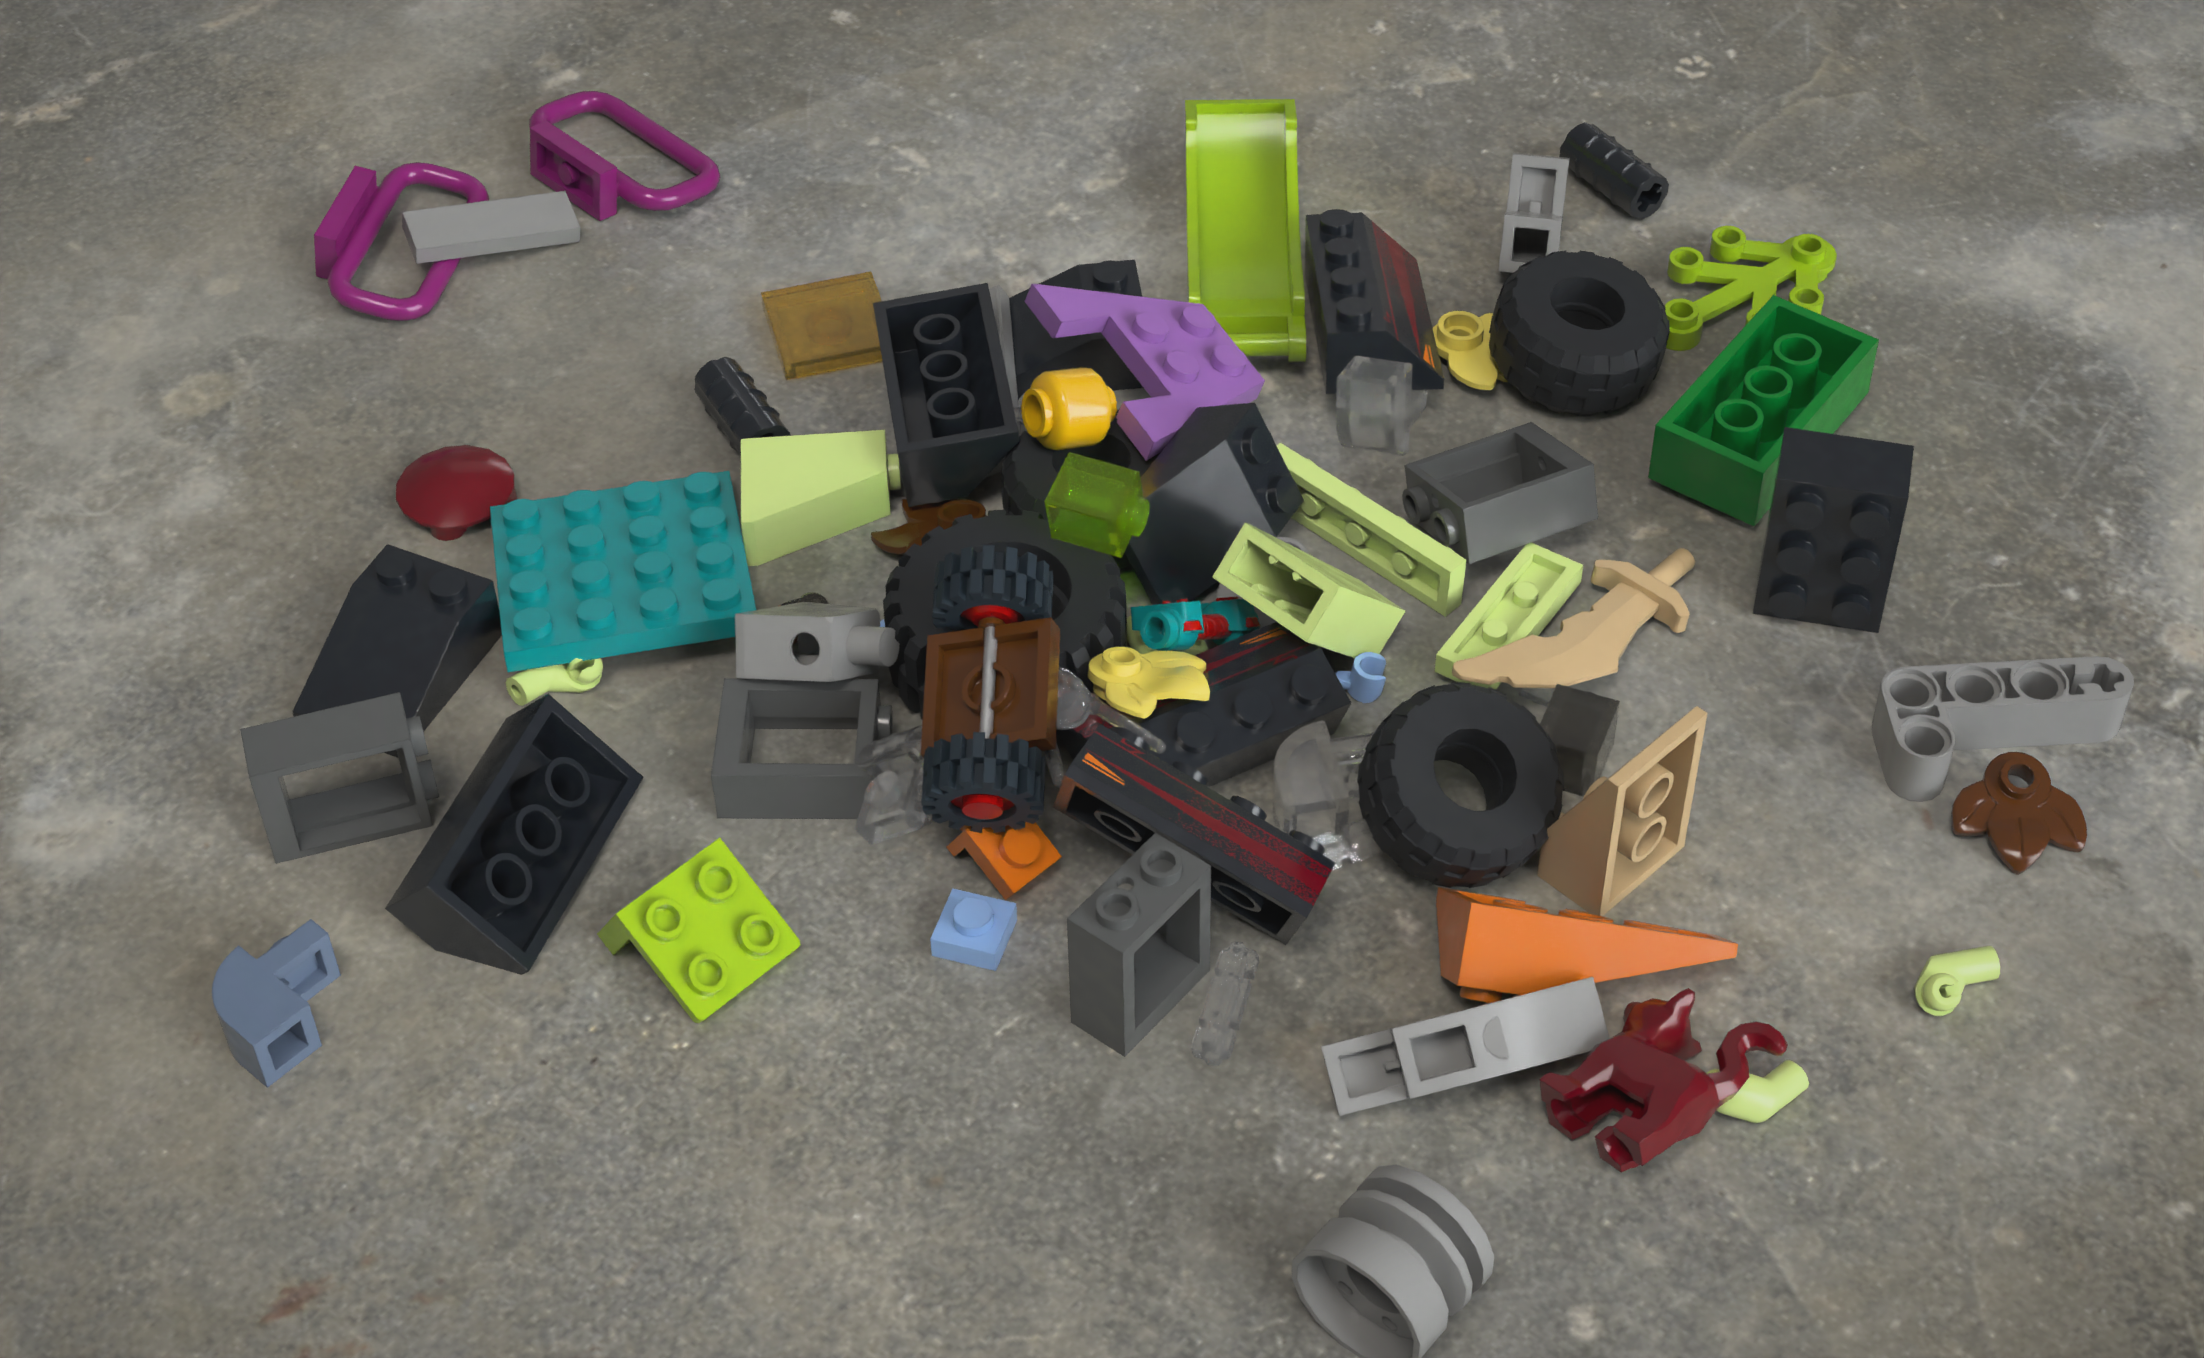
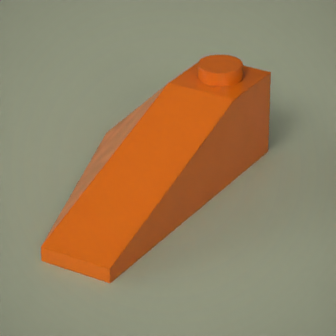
(1519, 948)

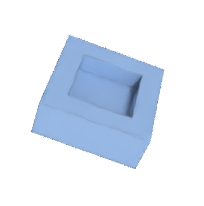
(973, 929)

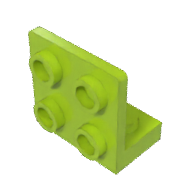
(704, 931)

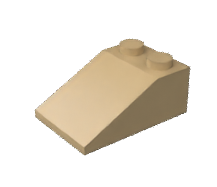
(1626, 821)

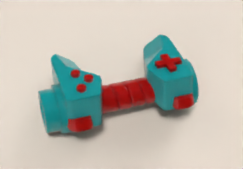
(1182, 623)

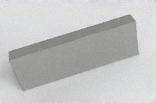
(490, 227)

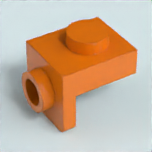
(1008, 857)

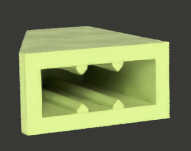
(812, 489)
(1307, 594)

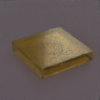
(824, 325)

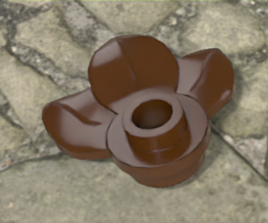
(922, 520)
(2016, 818)

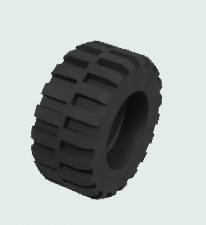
(1085, 598)

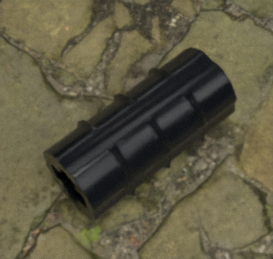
(1614, 170)
(736, 402)

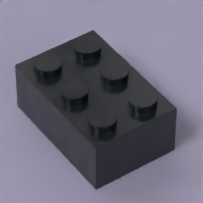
(1833, 529)

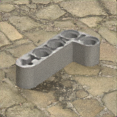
(1990, 705)

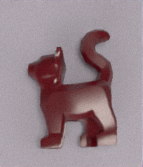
(1650, 1083)

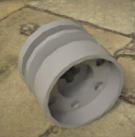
(1393, 1265)

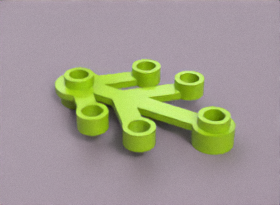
(1801, 259)

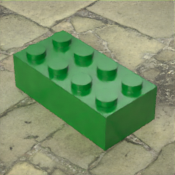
(1730, 423)

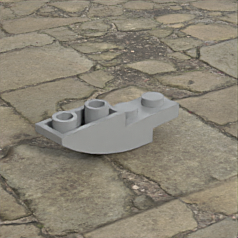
(1465, 1046)

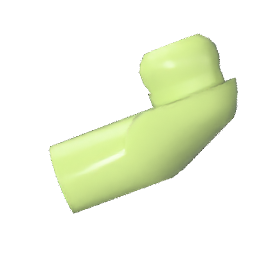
(569, 677)

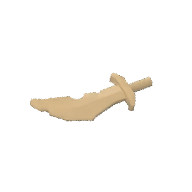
(1591, 639)

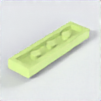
(1376, 536)

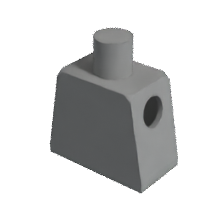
(832, 642)

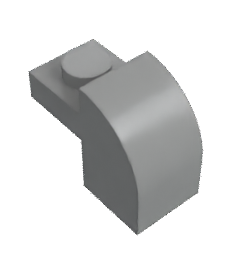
(1533, 209)

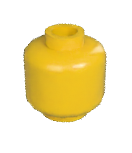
(1068, 408)

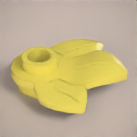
(1465, 345)
(1137, 680)

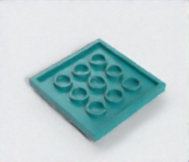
(619, 570)

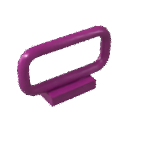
(595, 182)
(357, 219)

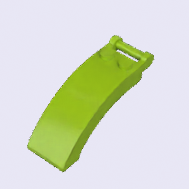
(1246, 222)

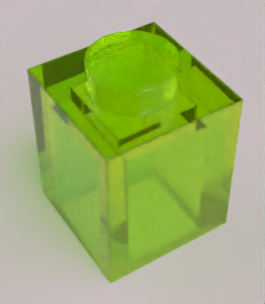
(1096, 505)

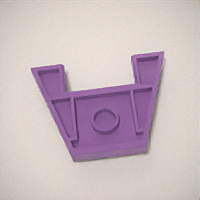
(1167, 345)

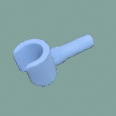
(1365, 678)

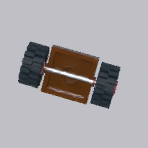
(989, 690)

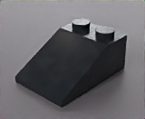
(1039, 352)
(1201, 493)
(406, 631)

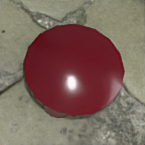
(454, 489)

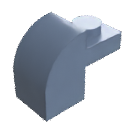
(266, 1000)

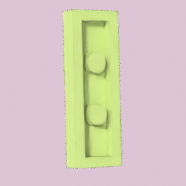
(1513, 607)

